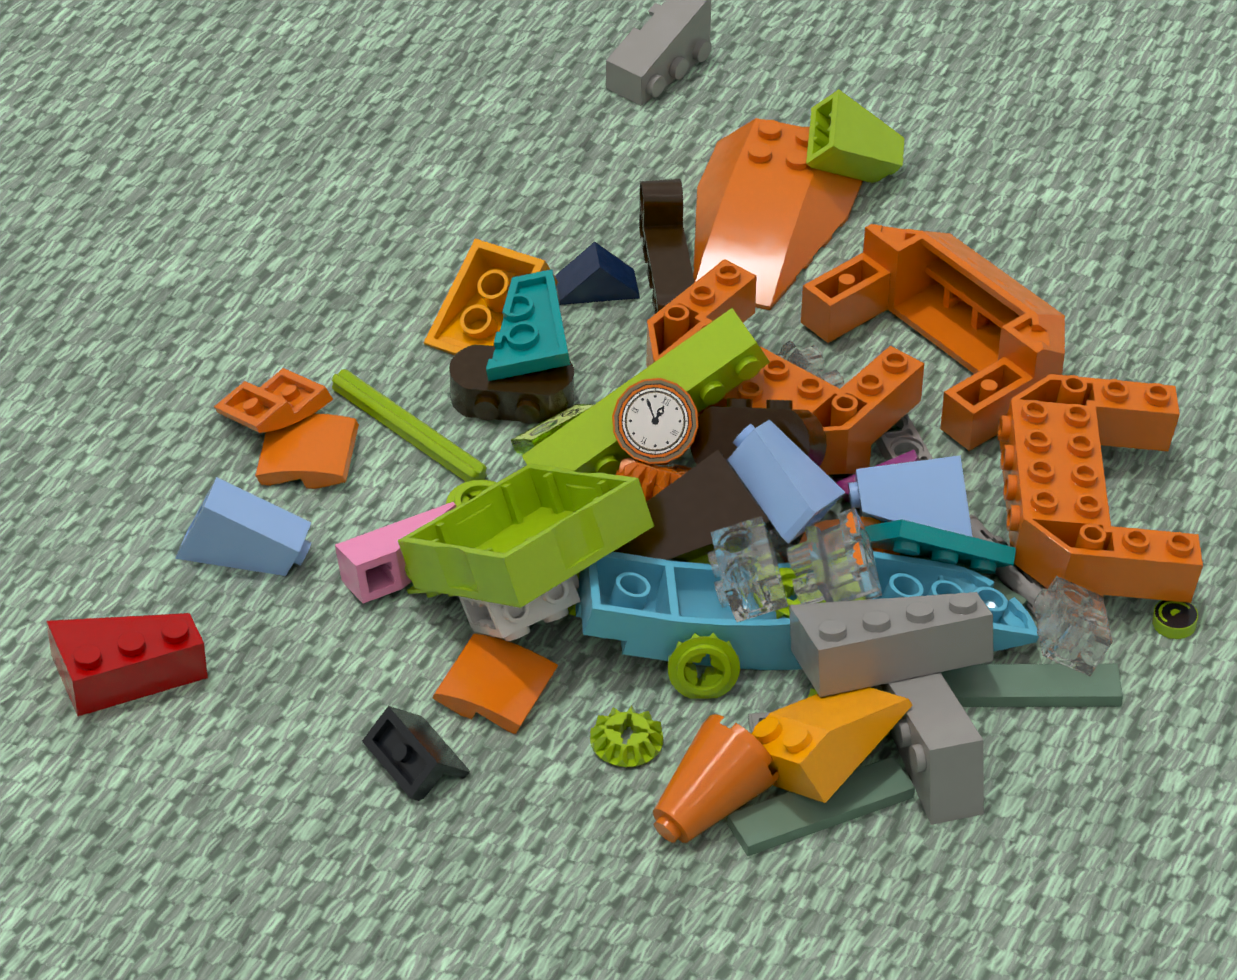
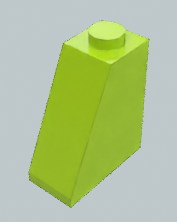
(852, 140)

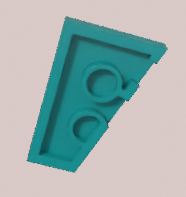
(531, 329)
(940, 545)

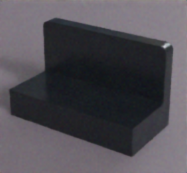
(412, 752)

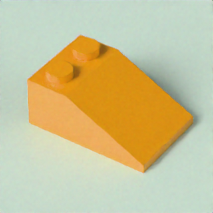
(478, 295)
(827, 738)

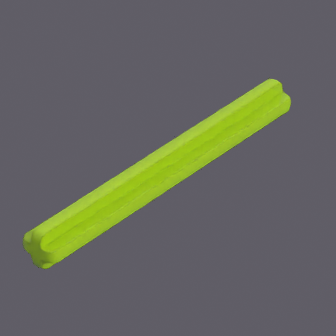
(408, 426)

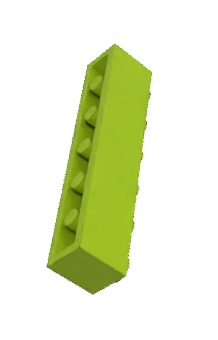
(702, 365)

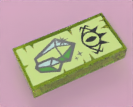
(535, 435)

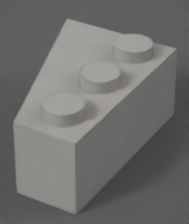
(660, 51)

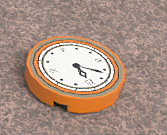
(655, 421)

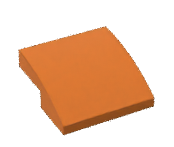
(275, 404)
(310, 450)
(495, 681)

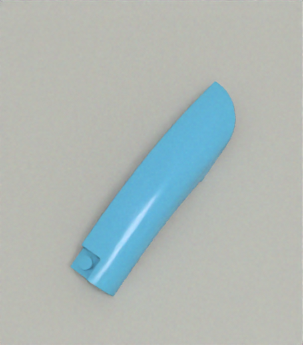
(666, 601)

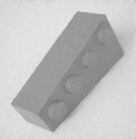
(888, 639)
(939, 749)

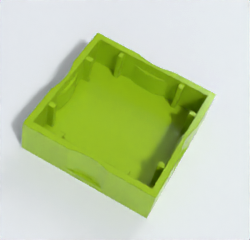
(526, 534)

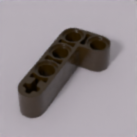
(664, 240)

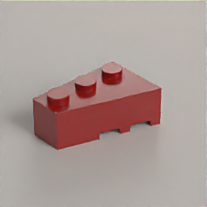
(125, 657)

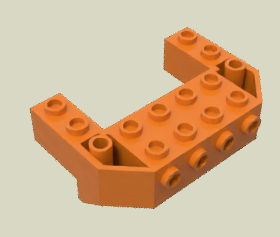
(958, 305)
(850, 415)
(1060, 493)

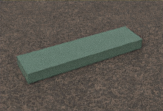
(1035, 686)
(797, 816)

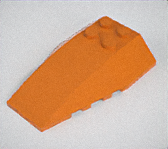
(767, 206)

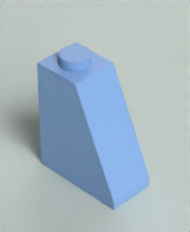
(783, 479)
(915, 491)
(244, 533)

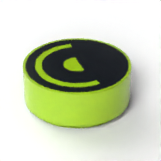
(1175, 619)

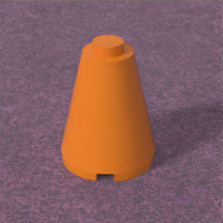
(713, 780)

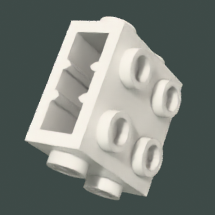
(514, 622)

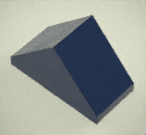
(596, 277)

